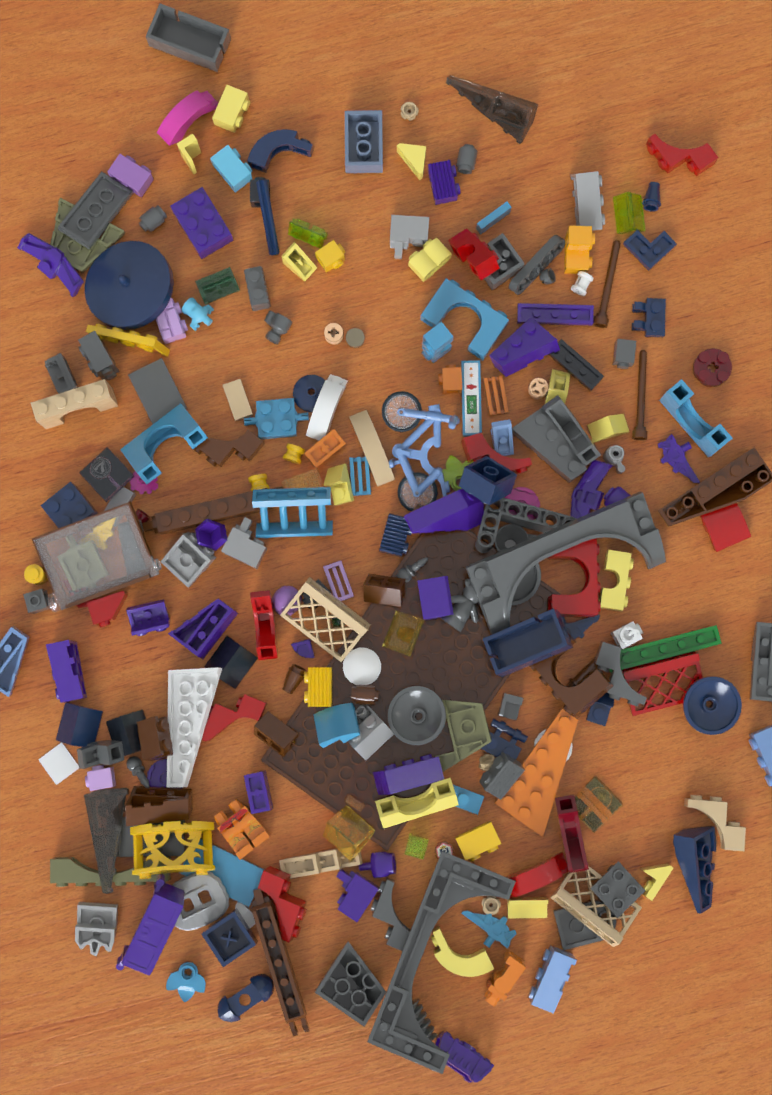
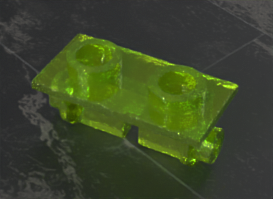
(299, 230)

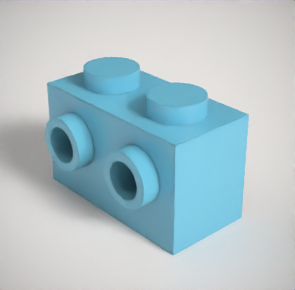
(232, 168)

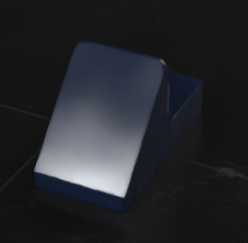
(599, 711)

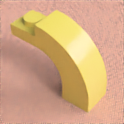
(463, 965)

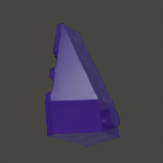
(449, 513)

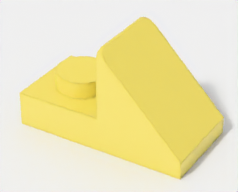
(339, 481)
(659, 875)

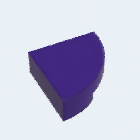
(304, 648)

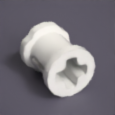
(582, 283)

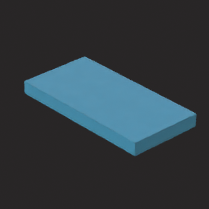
(236, 875)

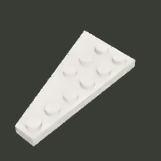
(188, 710)

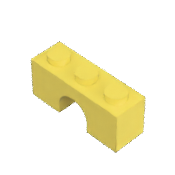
(619, 564)

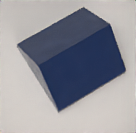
(79, 725)

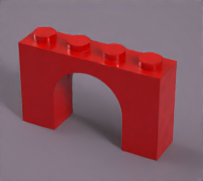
(586, 601)

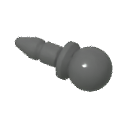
(410, 570)
(135, 765)

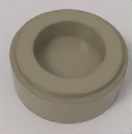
(355, 338)

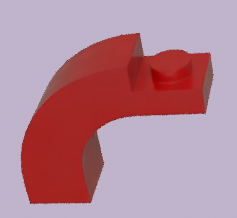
(264, 625)
(538, 875)

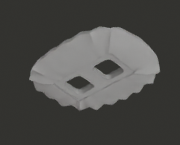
(203, 912)

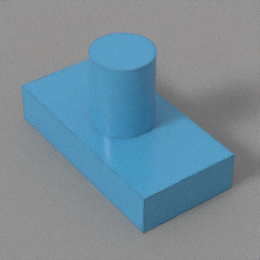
(468, 800)

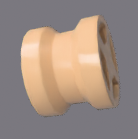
(332, 337)
(539, 385)

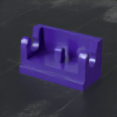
(258, 792)

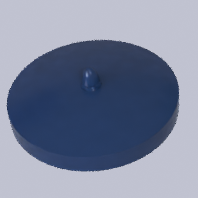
(129, 285)

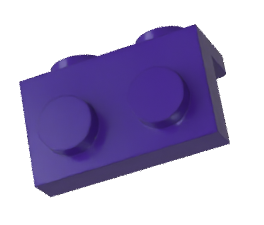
(148, 617)

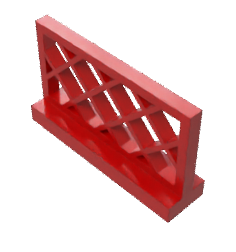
(658, 667)

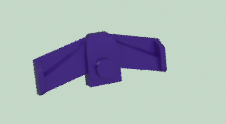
(52, 262)
(585, 494)

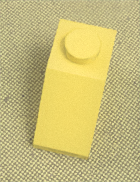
(558, 385)

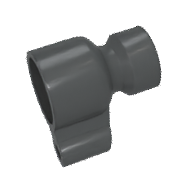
(279, 325)

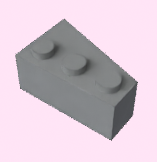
(588, 199)

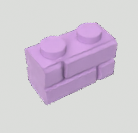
(170, 324)

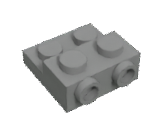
(188, 559)

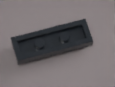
(577, 365)

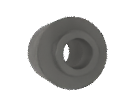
(466, 159)
(152, 219)

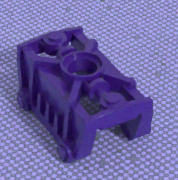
(464, 1058)

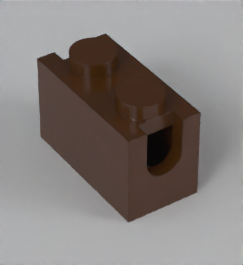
(155, 738)

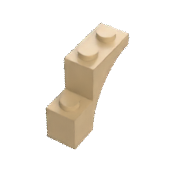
(731, 835)

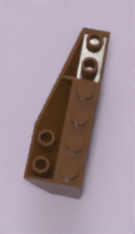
(723, 488)

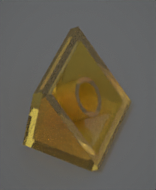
(403, 633)
(348, 832)

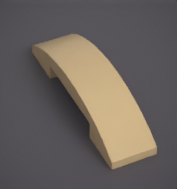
(372, 448)

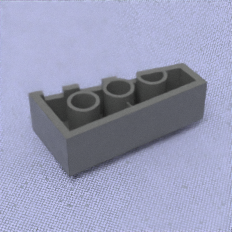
(549, 444)

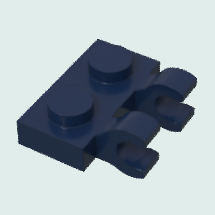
(654, 317)

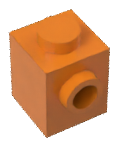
(451, 379)

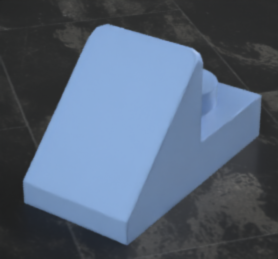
(502, 437)

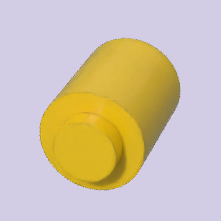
(35, 574)

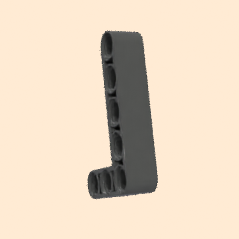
(520, 519)

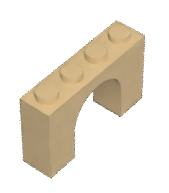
(50, 410)

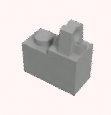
(407, 231)
(242, 547)

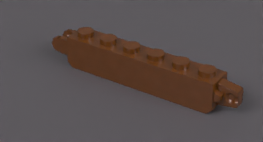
(195, 514)
(279, 961)

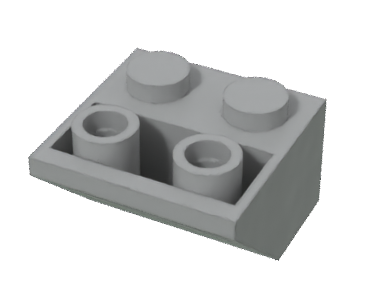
(372, 732)

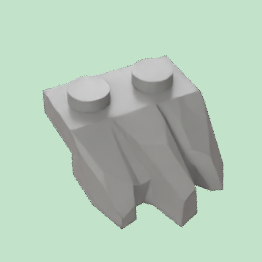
(96, 926)

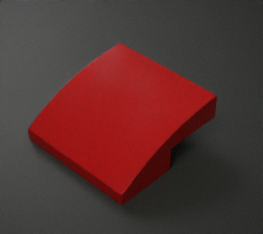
(725, 526)

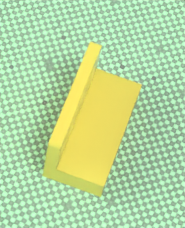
(189, 149)
(527, 907)

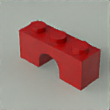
(477, 253)

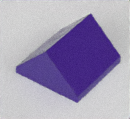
(435, 597)

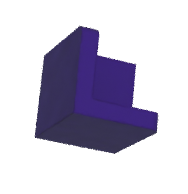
(211, 534)

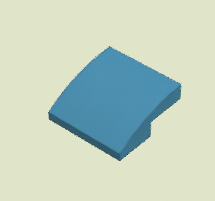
(336, 724)

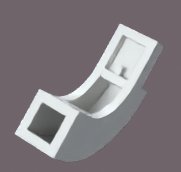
(326, 406)

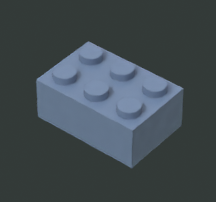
(363, 142)

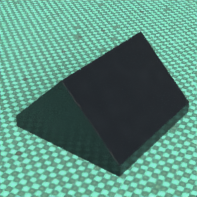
(233, 660)
(126, 730)

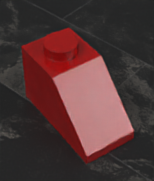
(106, 608)

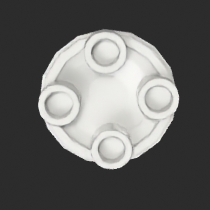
(362, 666)

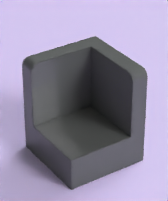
(510, 706)

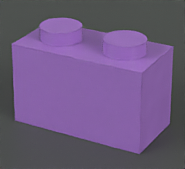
(131, 175)

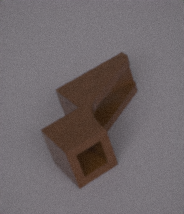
(219, 450)

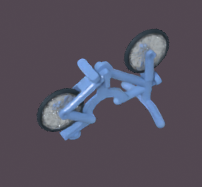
(403, 413)

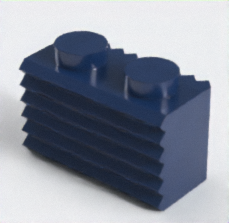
(395, 536)

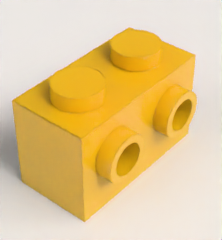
(478, 840)

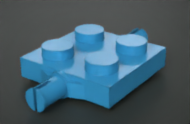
(276, 418)

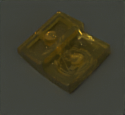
(596, 804)

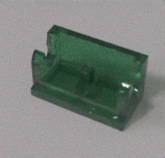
(217, 285)

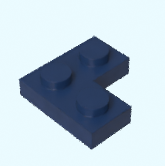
(649, 253)

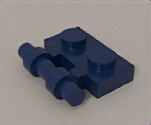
(501, 745)

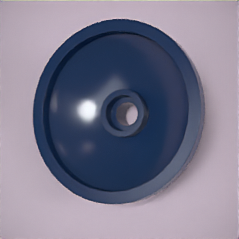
(723, 711)

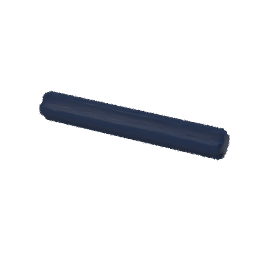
(267, 217)

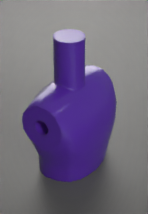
(380, 864)

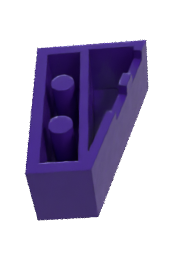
(205, 628)

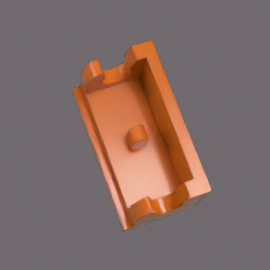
(324, 448)

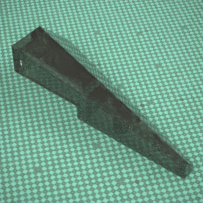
(105, 816)

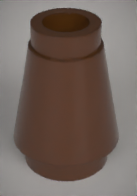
(293, 678)

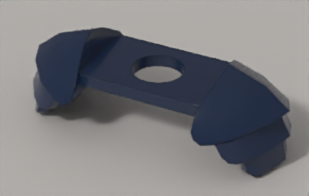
(259, 989)

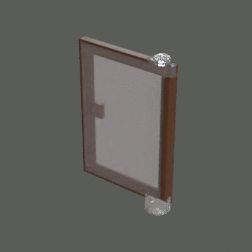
(95, 557)

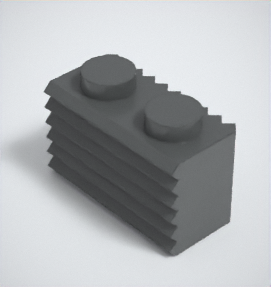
(257, 288)
(501, 775)

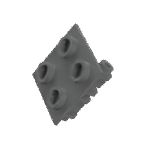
(617, 889)

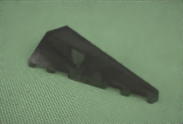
(509, 112)

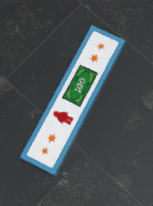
(471, 398)

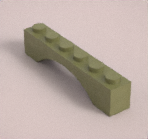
(70, 870)

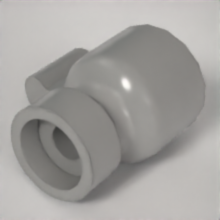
(614, 456)

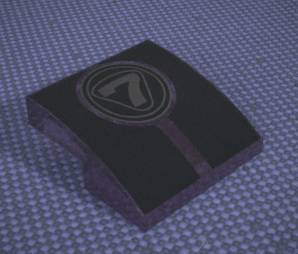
(106, 474)

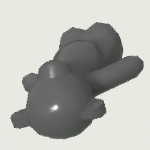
(463, 607)

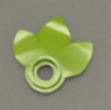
(454, 471)

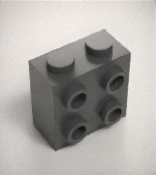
(100, 360)

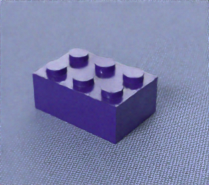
(201, 223)

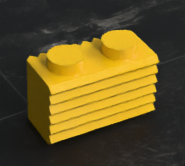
(319, 687)

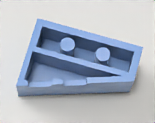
(11, 656)
(551, 978)

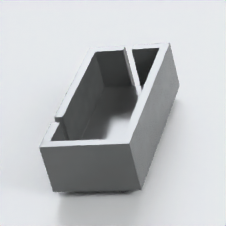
(188, 39)

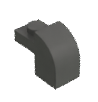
(100, 752)

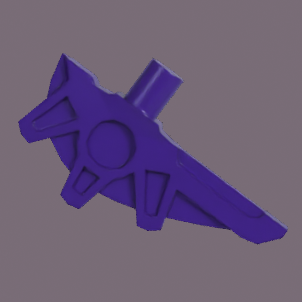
(675, 456)

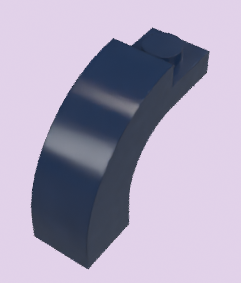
(275, 143)

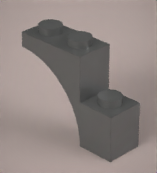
(572, 430)
(609, 658)
(385, 912)

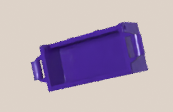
(153, 929)

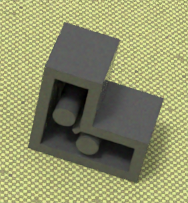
(509, 262)

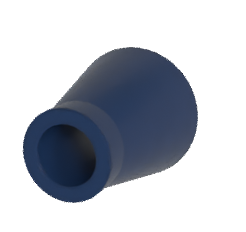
(652, 197)

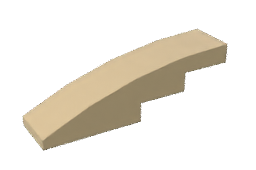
(317, 862)

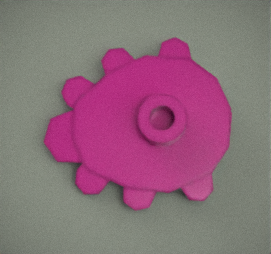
(138, 484)

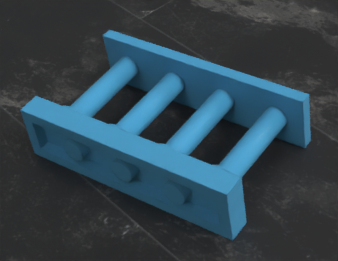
(293, 497)

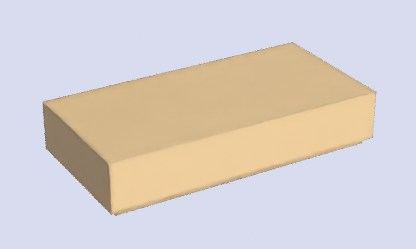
(237, 399)

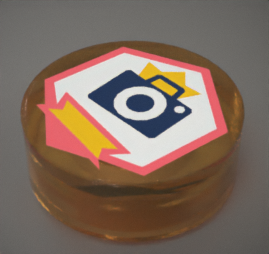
(445, 847)

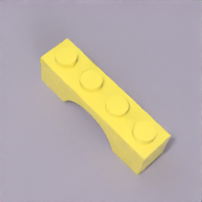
(399, 810)

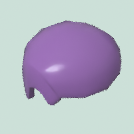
(283, 597)

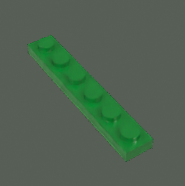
(669, 647)

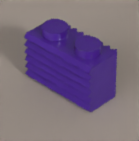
(443, 182)

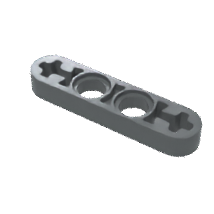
(537, 264)

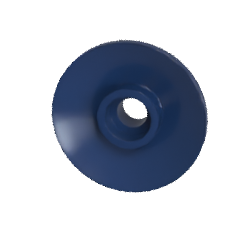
(300, 391)

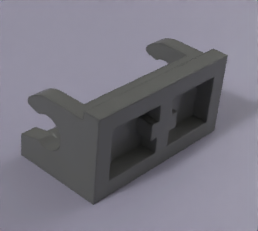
(60, 373)

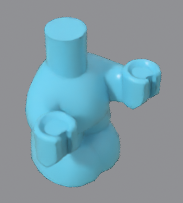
(197, 313)

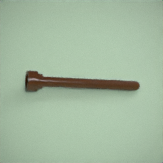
(601, 319)
(639, 431)

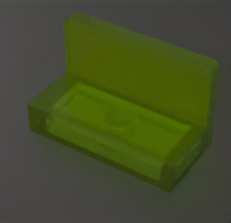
(629, 212)

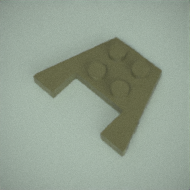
(76, 254)
(467, 730)

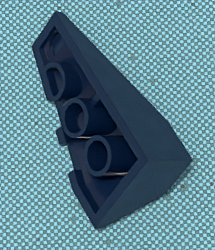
(694, 856)

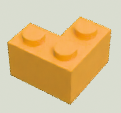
(577, 246)

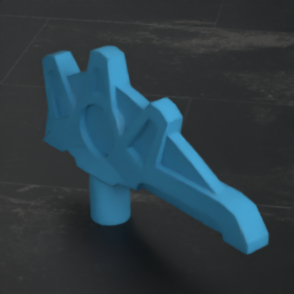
(494, 927)

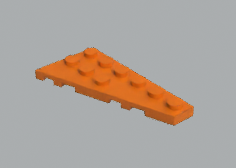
(535, 790)

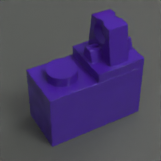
(359, 894)

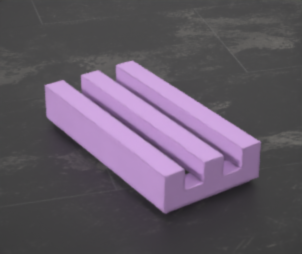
(333, 566)

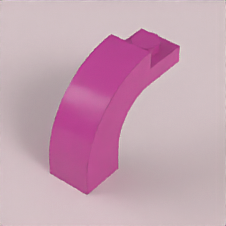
(184, 114)

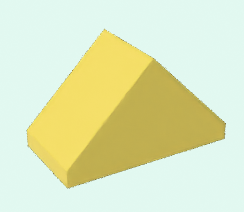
(414, 157)
(298, 262)
(608, 427)

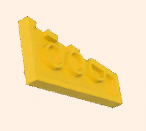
(129, 339)

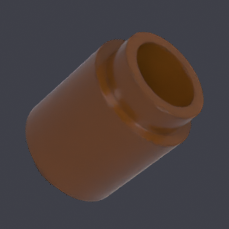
(364, 694)

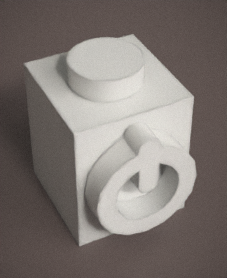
(627, 635)

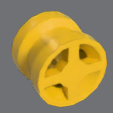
(293, 453)
(258, 482)

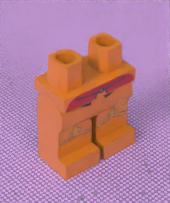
(235, 826)
(504, 978)

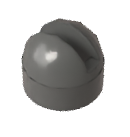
(547, 276)

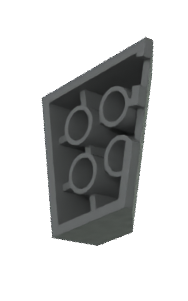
(351, 986)

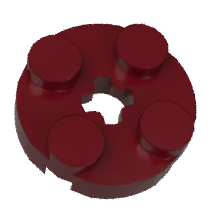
(720, 375)

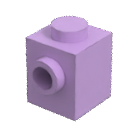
(100, 778)

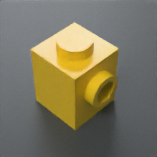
(330, 256)

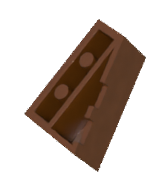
(158, 805)

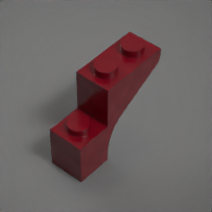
(571, 833)

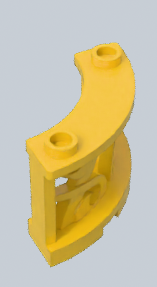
(149, 833)

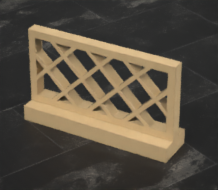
(331, 605)
(588, 917)

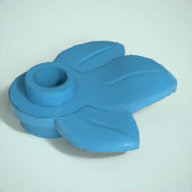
(186, 983)

